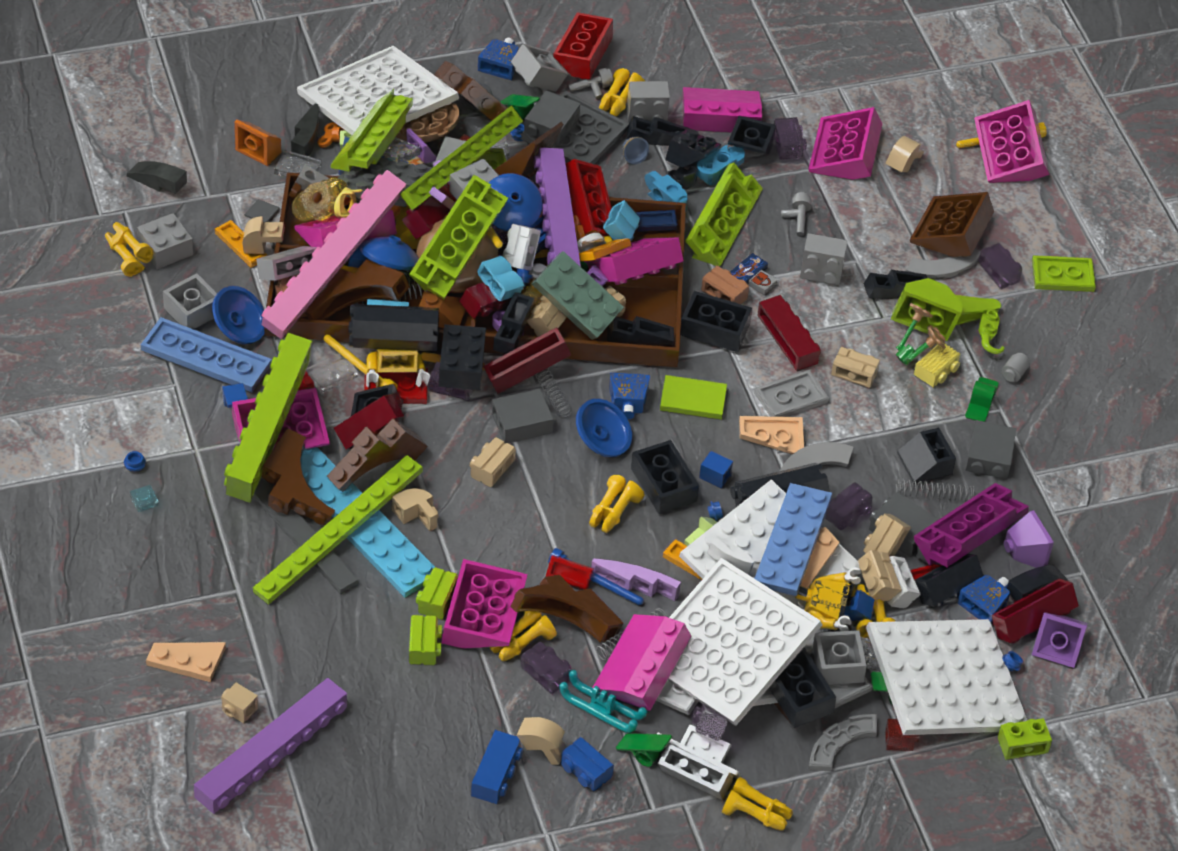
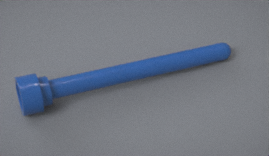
(605, 582)

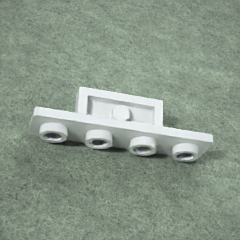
(705, 748)

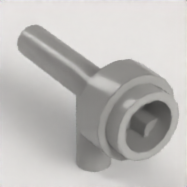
(604, 77)
(800, 203)

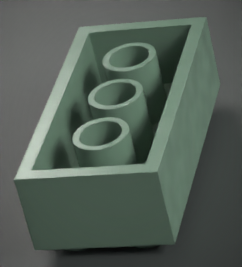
(577, 295)

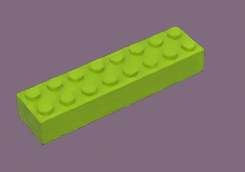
(268, 417)

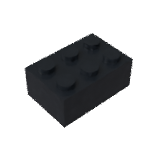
(715, 321)
(462, 357)
(664, 476)
(803, 691)

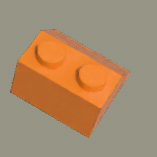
(256, 142)

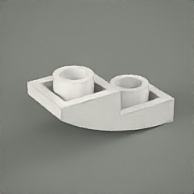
(738, 557)

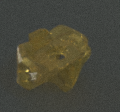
(306, 209)

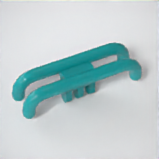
(601, 705)

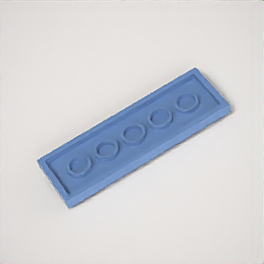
(205, 354)
(793, 539)

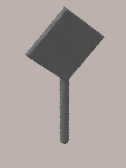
(264, 209)

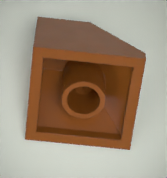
(450, 309)

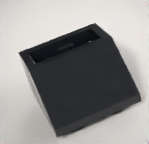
(690, 147)
(927, 456)

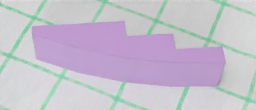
(637, 577)

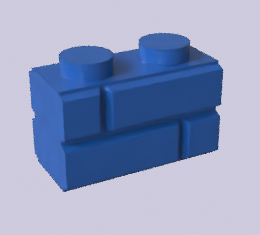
(586, 764)

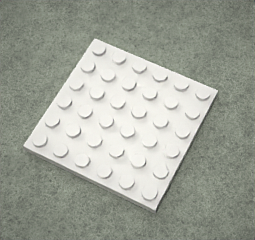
(353, 90)
(750, 529)
(738, 640)
(945, 676)

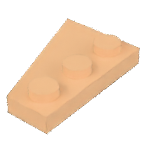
(774, 432)
(823, 550)
(187, 659)

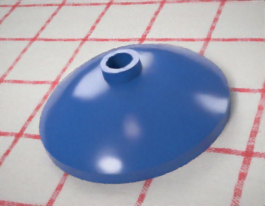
(522, 211)
(389, 252)
(238, 314)
(603, 427)

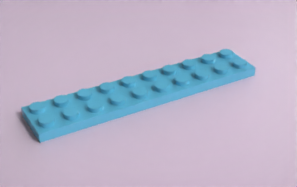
(377, 537)

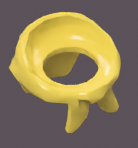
(339, 208)

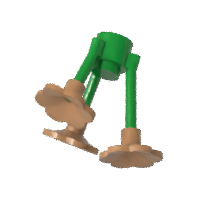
(908, 353)

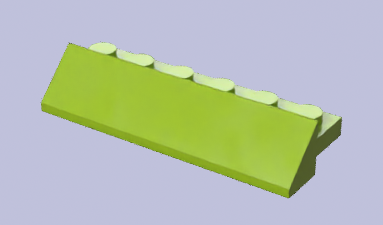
(374, 133)
(723, 216)
(458, 237)

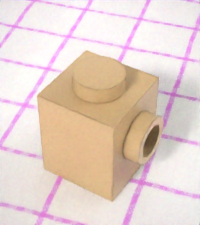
(239, 702)

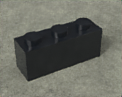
(948, 581)

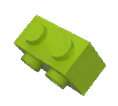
(1024, 738)

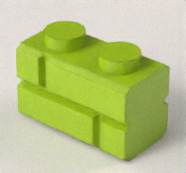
(437, 593)
(423, 640)

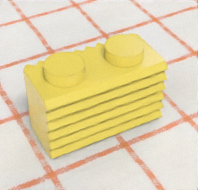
(937, 365)

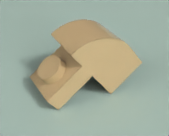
(904, 153)
(260, 232)
(413, 504)
(543, 735)

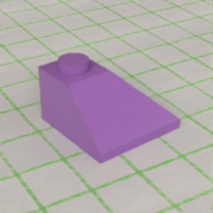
(1029, 541)
(1059, 639)

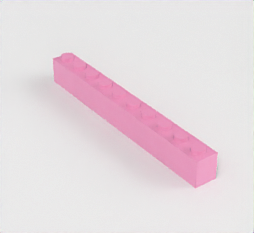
(333, 254)

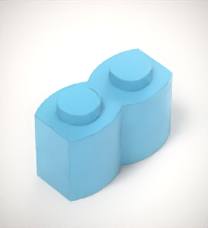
(621, 222)
(500, 278)

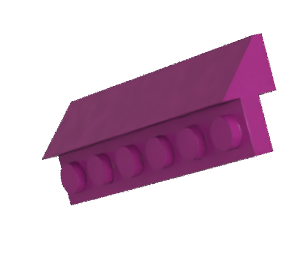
(969, 525)

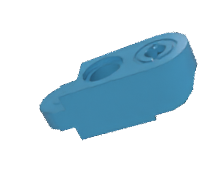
(713, 166)
(665, 188)

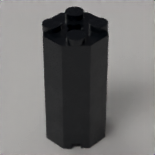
(394, 327)
(804, 475)

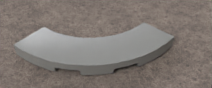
(945, 267)
(820, 453)
(838, 736)

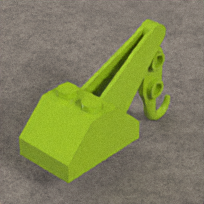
(947, 310)

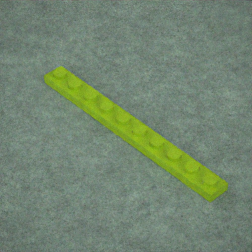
(461, 157)
(337, 530)

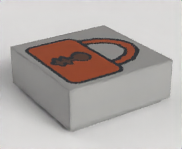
(762, 282)

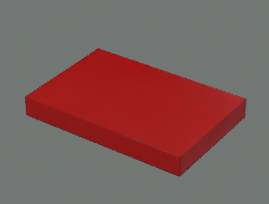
(406, 386)

